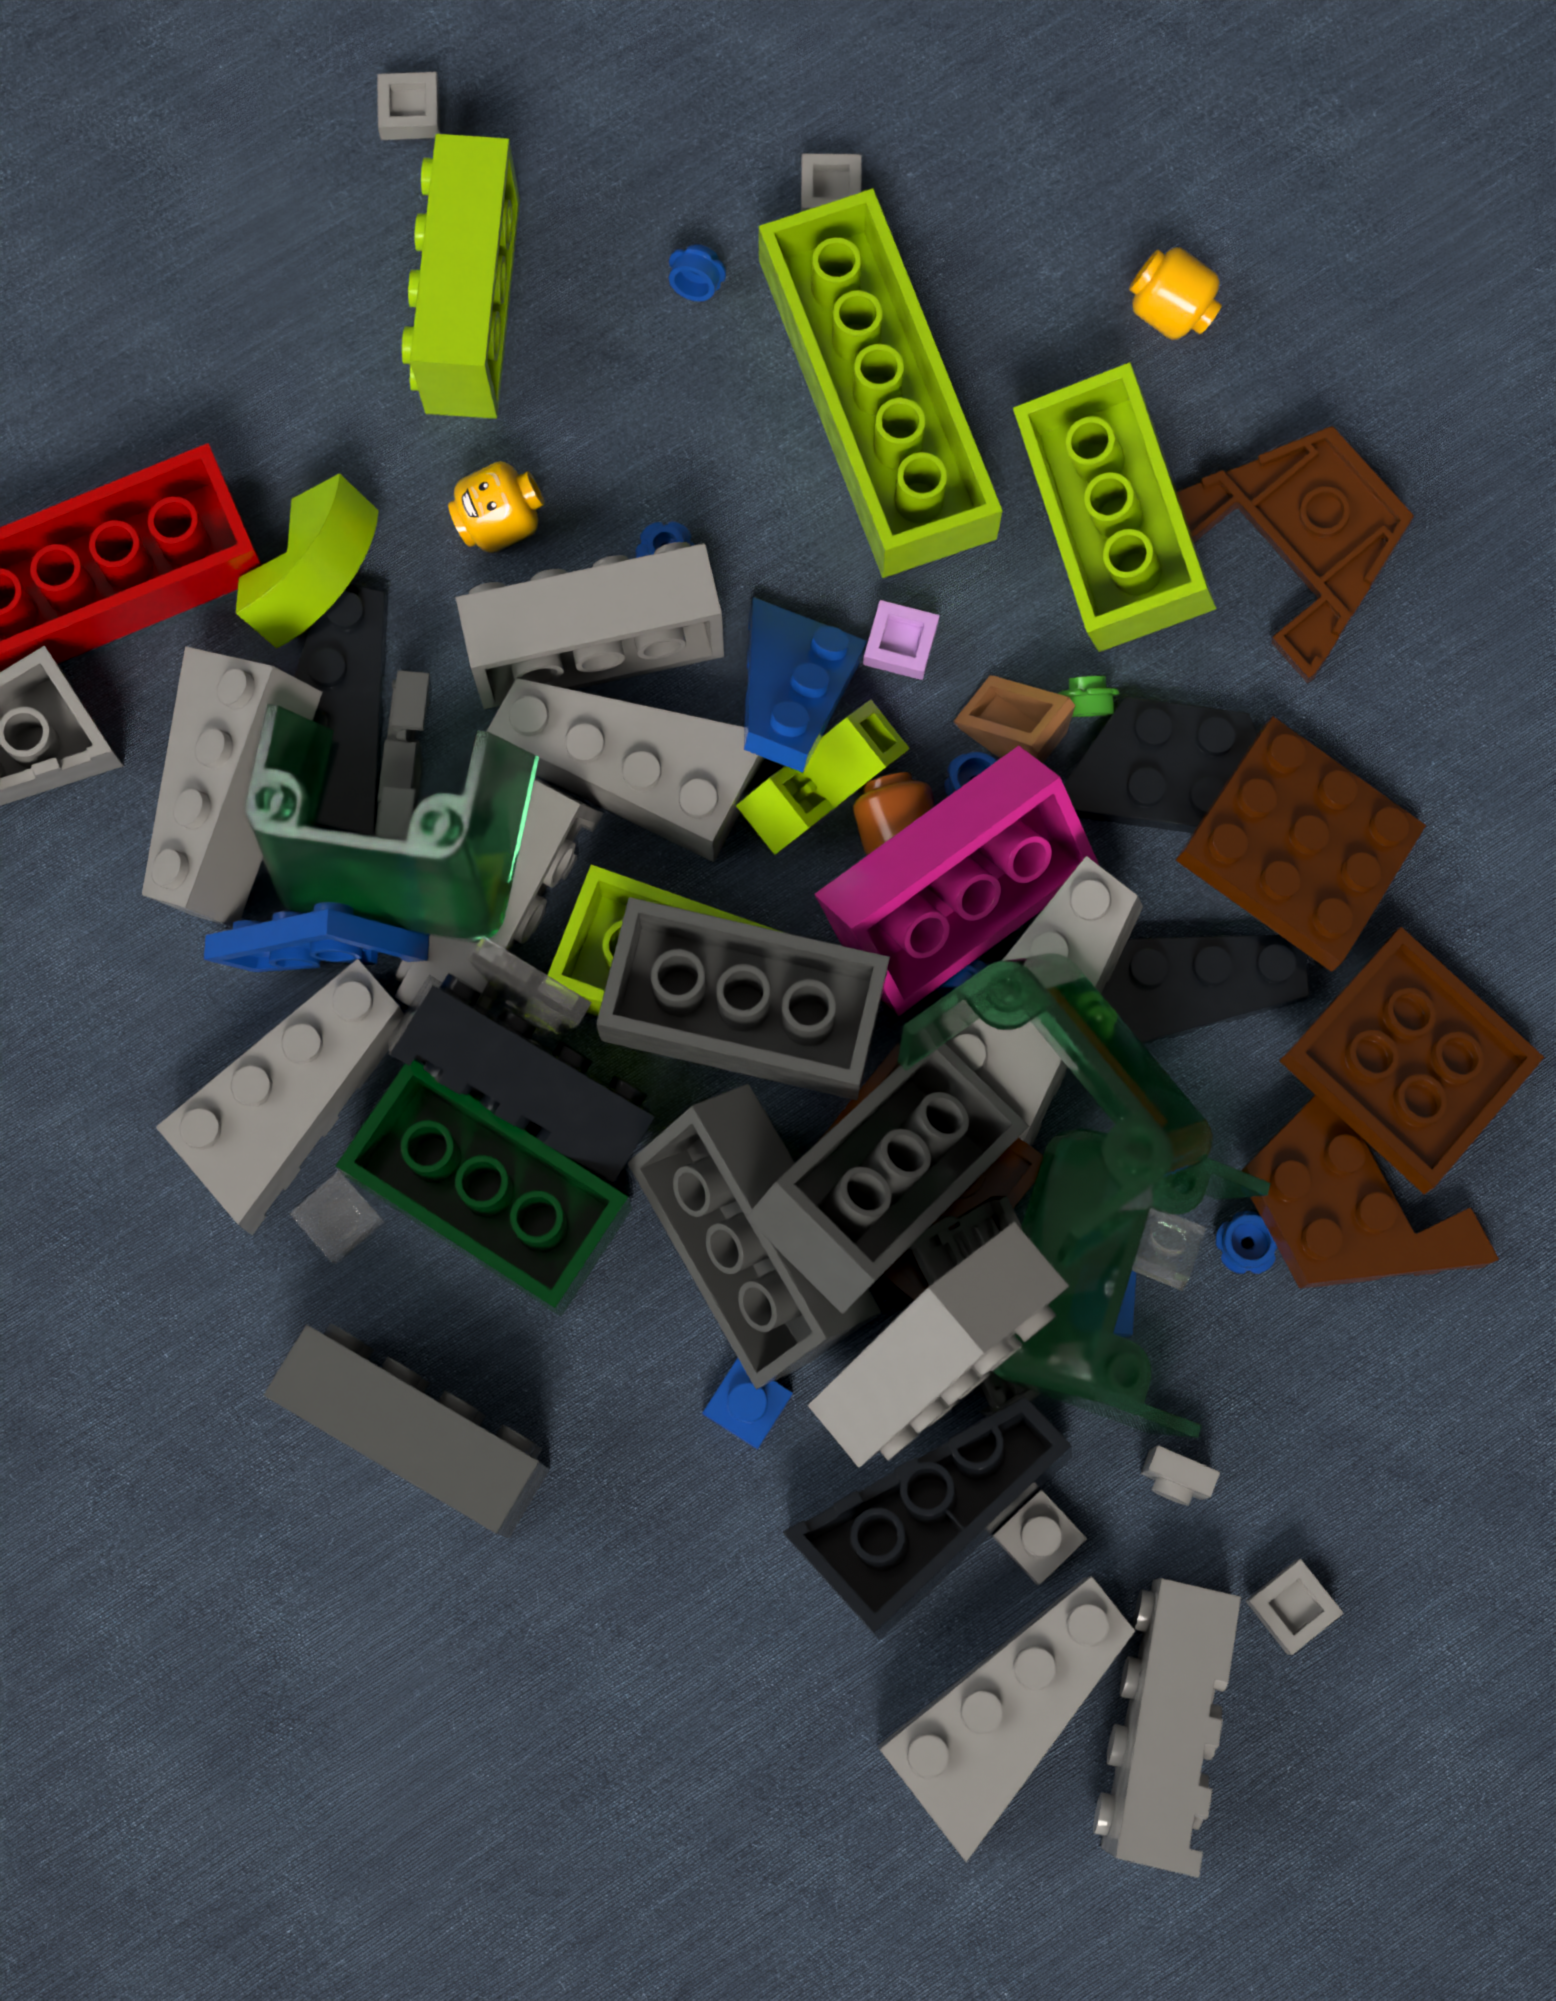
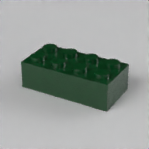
(485, 1187)

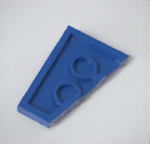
(794, 682)
(305, 939)

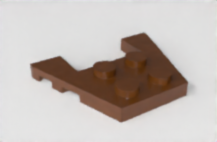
(1325, 521)
(1339, 1215)

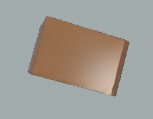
(1016, 714)

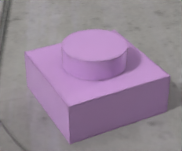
(901, 640)

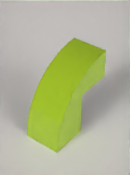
(326, 546)
(839, 766)

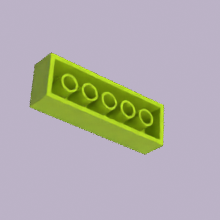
(878, 383)

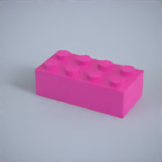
(959, 876)

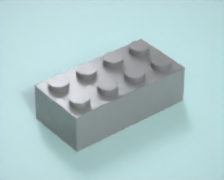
(594, 622)
(940, 1347)

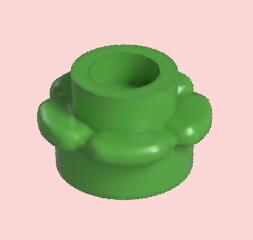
(1090, 696)

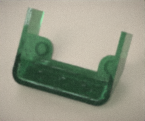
(441, 882)
(1156, 1130)
(1076, 1352)

